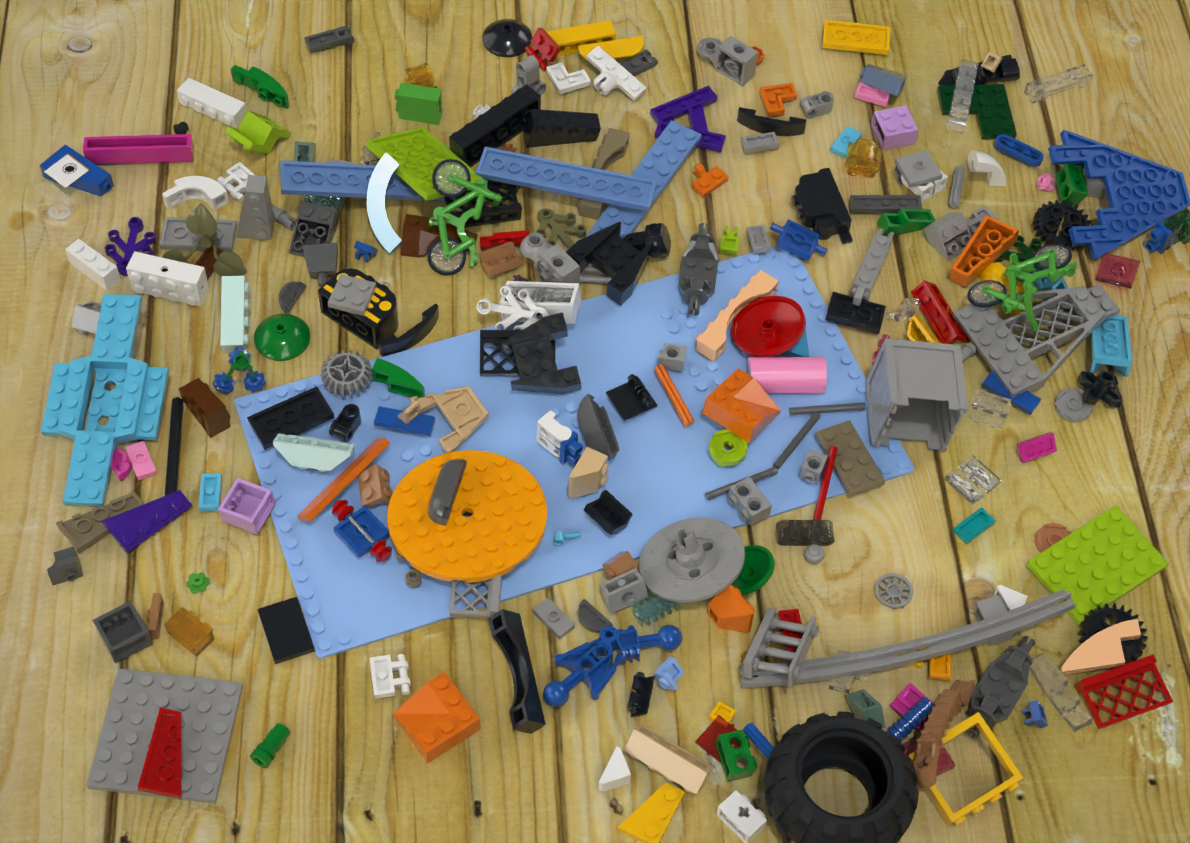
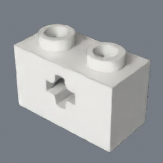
(744, 827)

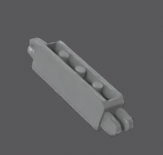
(871, 267)

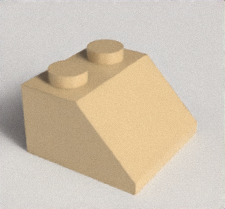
(588, 474)

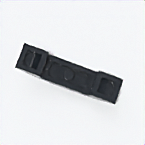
(761, 124)
(413, 336)

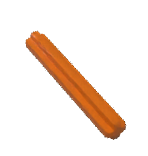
(674, 395)

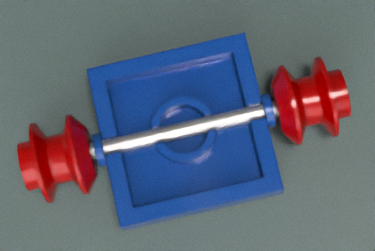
(361, 531)

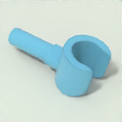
(560, 536)

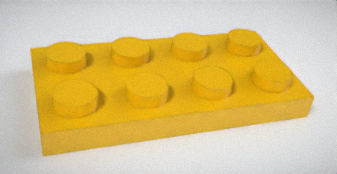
(856, 37)

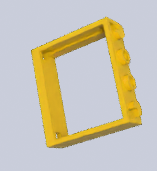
(993, 795)

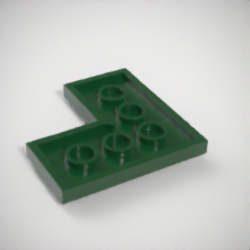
(989, 105)

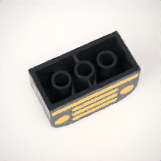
(379, 319)

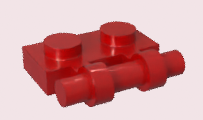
(546, 45)

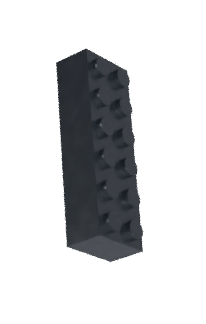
(495, 126)

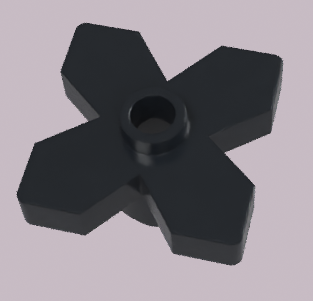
(1100, 387)

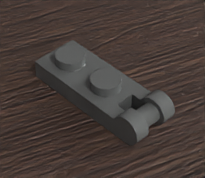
(329, 39)
(637, 66)

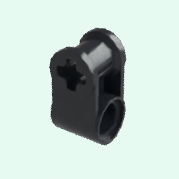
(344, 425)

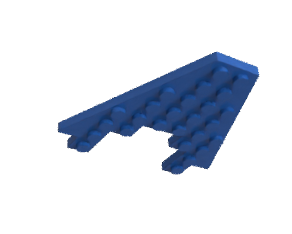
(1136, 190)

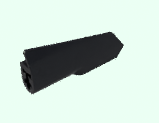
(1006, 71)

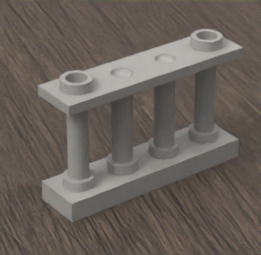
(765, 635)

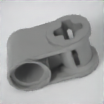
(818, 104)

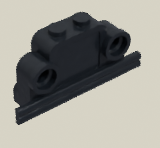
(822, 206)

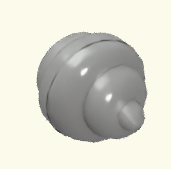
(814, 554)

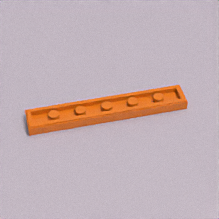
(343, 480)

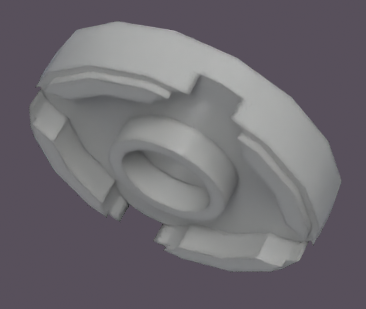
(1071, 406)

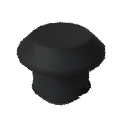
(181, 128)

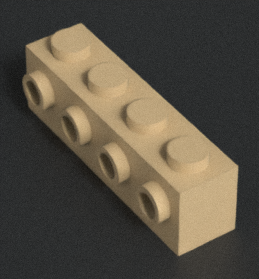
(668, 759)

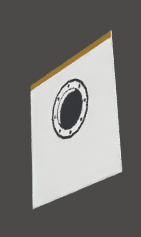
(67, 170)

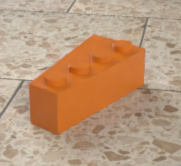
(984, 247)

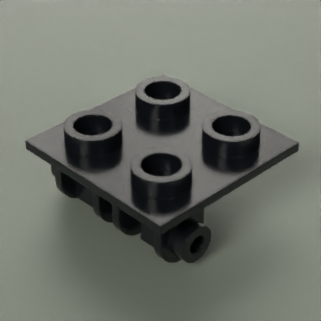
(631, 398)

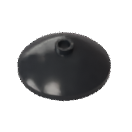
(507, 38)

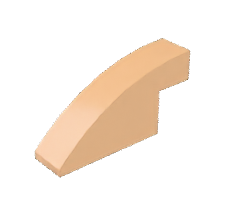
(1102, 649)

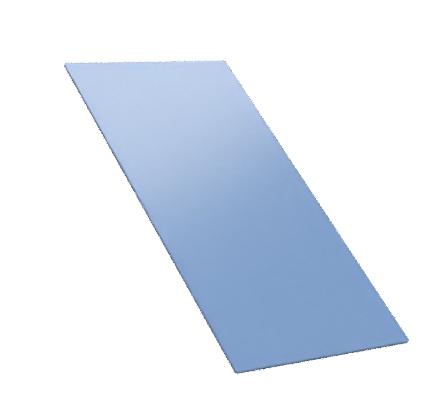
(655, 474)

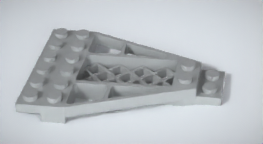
(1002, 348)

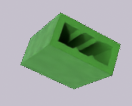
(419, 103)

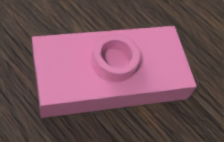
(872, 94)
(141, 460)

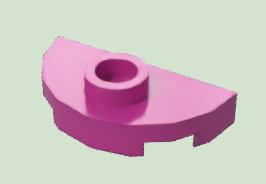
(121, 464)

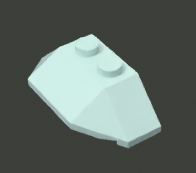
(312, 452)

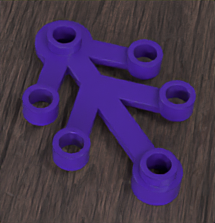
(136, 226)

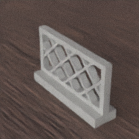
(492, 601)

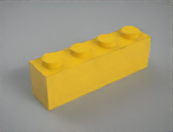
(575, 36)

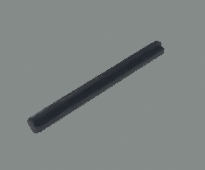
(174, 446)

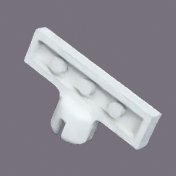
(613, 75)

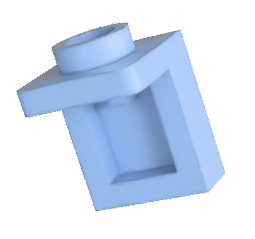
(669, 673)

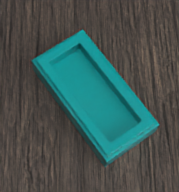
(974, 526)

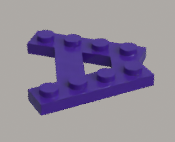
(693, 105)

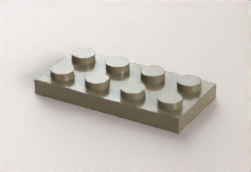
(853, 461)

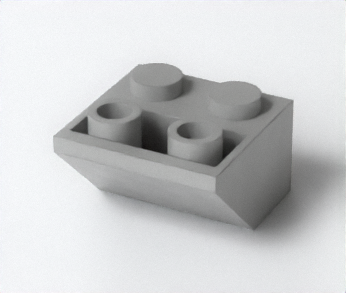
(948, 234)

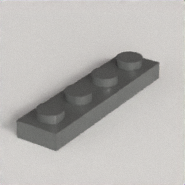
(883, 203)

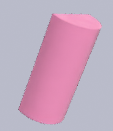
(789, 374)

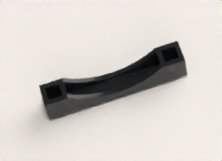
(526, 707)

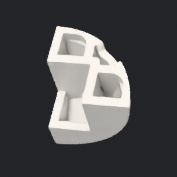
(983, 162)

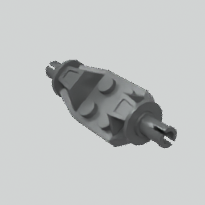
(698, 270)
(1002, 685)

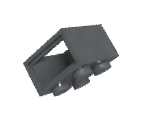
(122, 631)

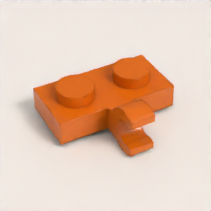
(708, 181)

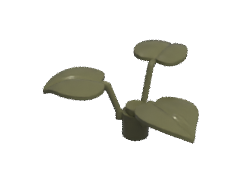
(202, 222)

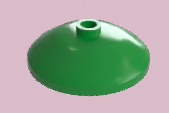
(285, 343)
(756, 571)

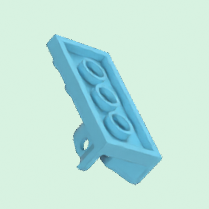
(1112, 345)

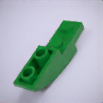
(266, 86)

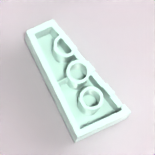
(234, 313)

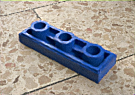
(1024, 401)
(388, 418)

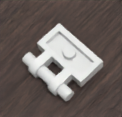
(239, 175)
(382, 676)

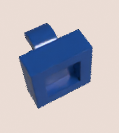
(364, 249)
(1037, 714)

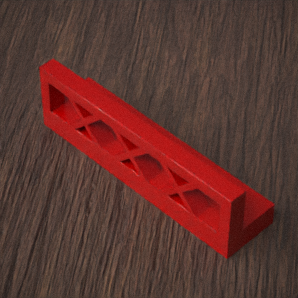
(939, 313)

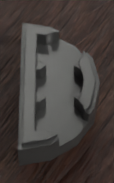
(289, 294)
(591, 618)

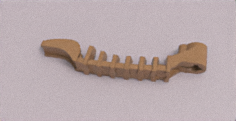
(931, 737)

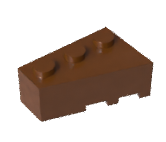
(205, 407)

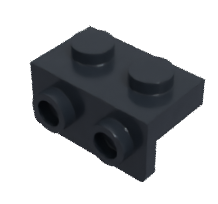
(609, 513)

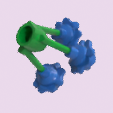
(240, 361)

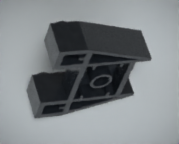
(613, 258)
(536, 358)

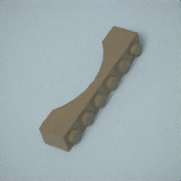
(614, 148)

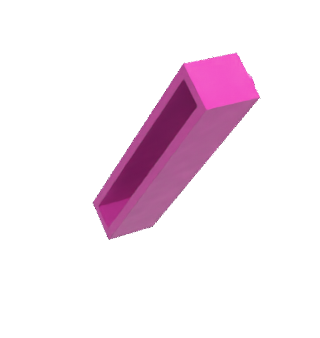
(139, 149)

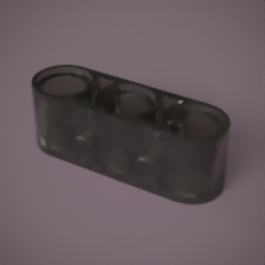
(805, 532)

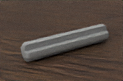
(956, 188)

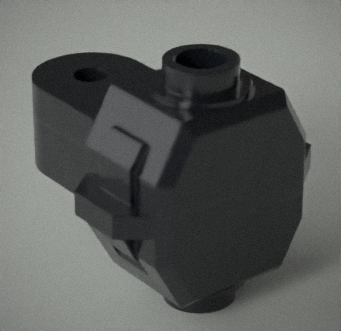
(654, 234)

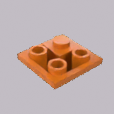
(731, 611)

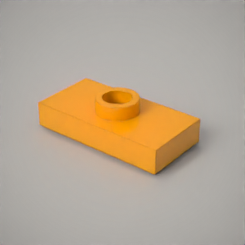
(940, 668)

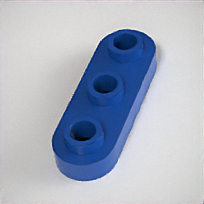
(1018, 150)

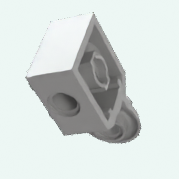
(730, 58)
(550, 261)

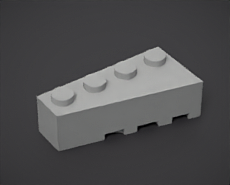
(257, 212)

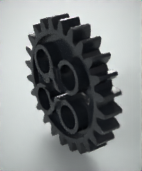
(1048, 220)
(1096, 623)

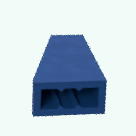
(94, 181)

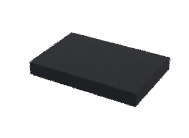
(864, 317)
(286, 630)

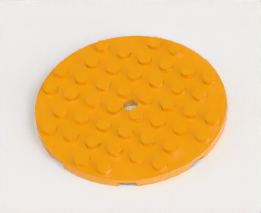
(499, 535)

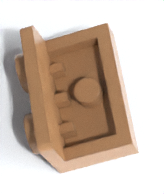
(500, 259)
(374, 486)

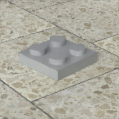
(352, 294)

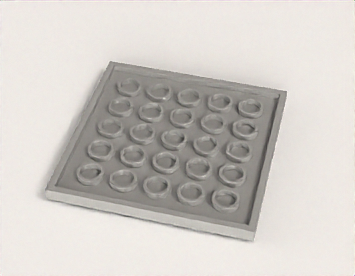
(207, 727)

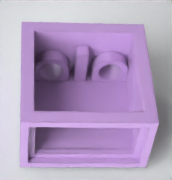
(897, 127)
(247, 506)

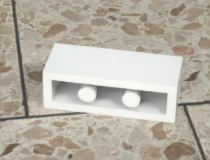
(92, 264)

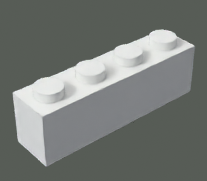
(211, 102)

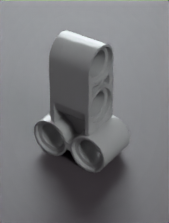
(529, 74)

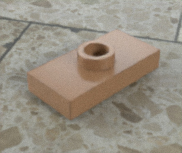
(155, 615)

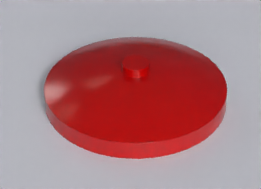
(768, 326)

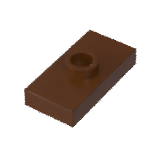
(207, 260)

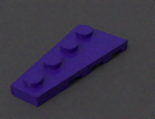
(142, 522)

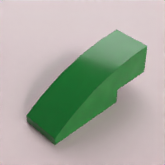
(905, 221)
(397, 379)

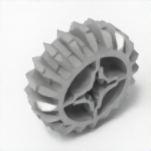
(346, 373)

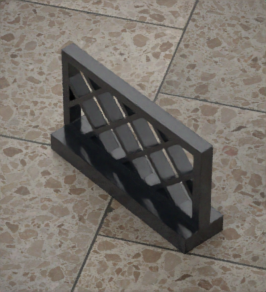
(494, 214)
(495, 338)

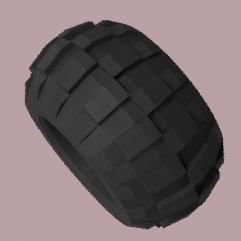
(849, 745)

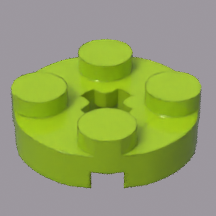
(727, 457)

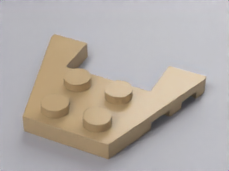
(461, 411)

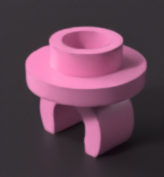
(1044, 182)

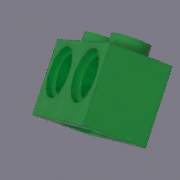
(1071, 184)
(730, 755)

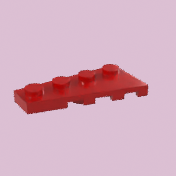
(163, 760)

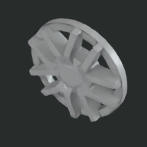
(893, 591)

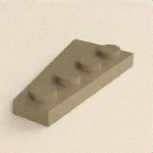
(88, 528)

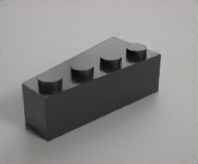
(560, 127)

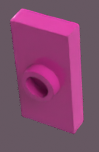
(1036, 447)

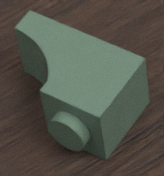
(304, 151)
(865, 706)

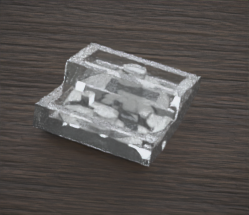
(972, 479)

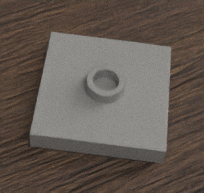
(918, 168)

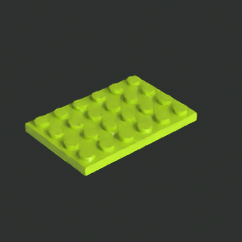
(417, 157)
(1098, 562)

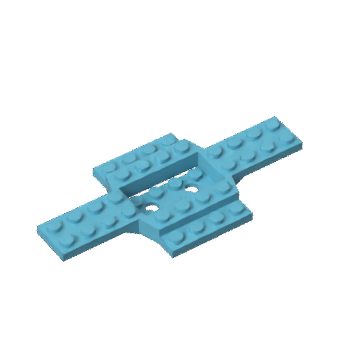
(131, 406)

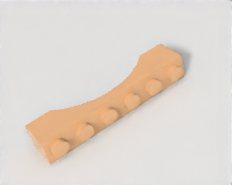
(713, 340)

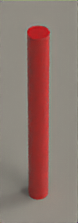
(825, 483)

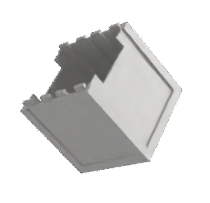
(916, 393)

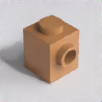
(619, 564)

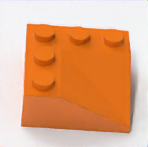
(741, 406)
(437, 717)

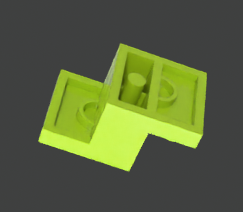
(257, 133)

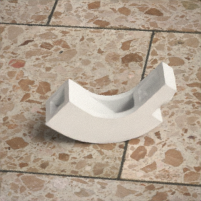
(196, 188)

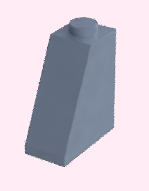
(883, 79)

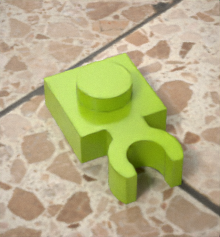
(729, 242)

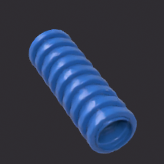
(911, 719)

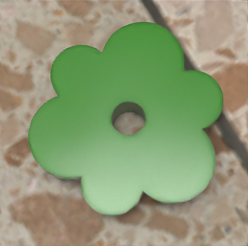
(196, 586)

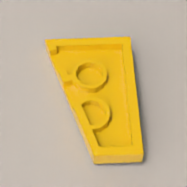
(654, 815)

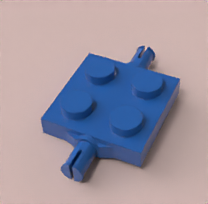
(798, 239)

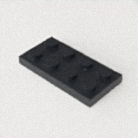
(291, 416)

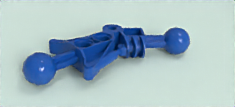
(602, 668)

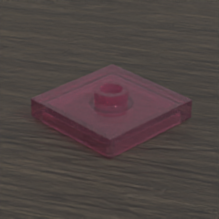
(1117, 270)

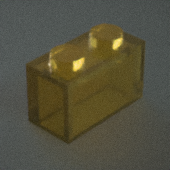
(190, 631)

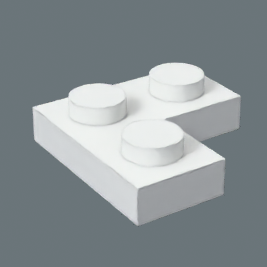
(567, 82)

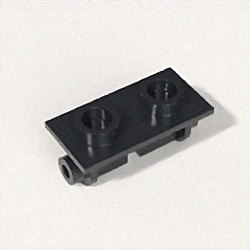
(640, 700)

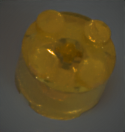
(420, 75)
(863, 158)

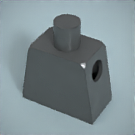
(321, 261)

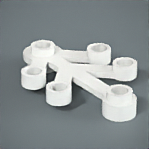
(515, 311)

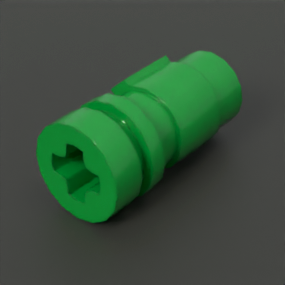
(271, 744)

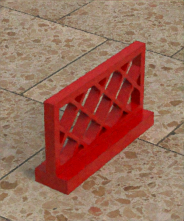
(1117, 675)

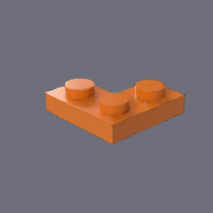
(774, 96)

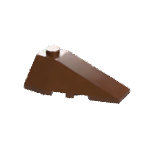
(418, 237)

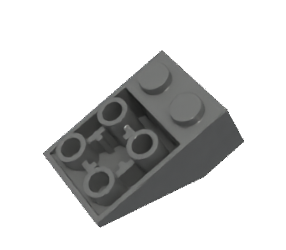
(313, 226)

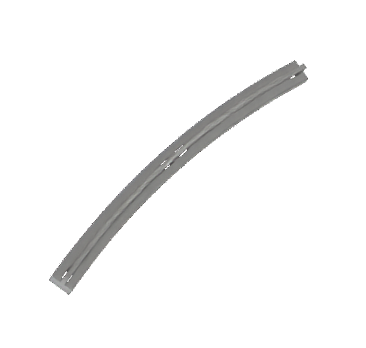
(937, 644)

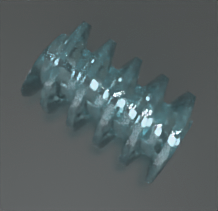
(335, 202)
(651, 608)

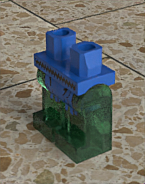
(1170, 232)

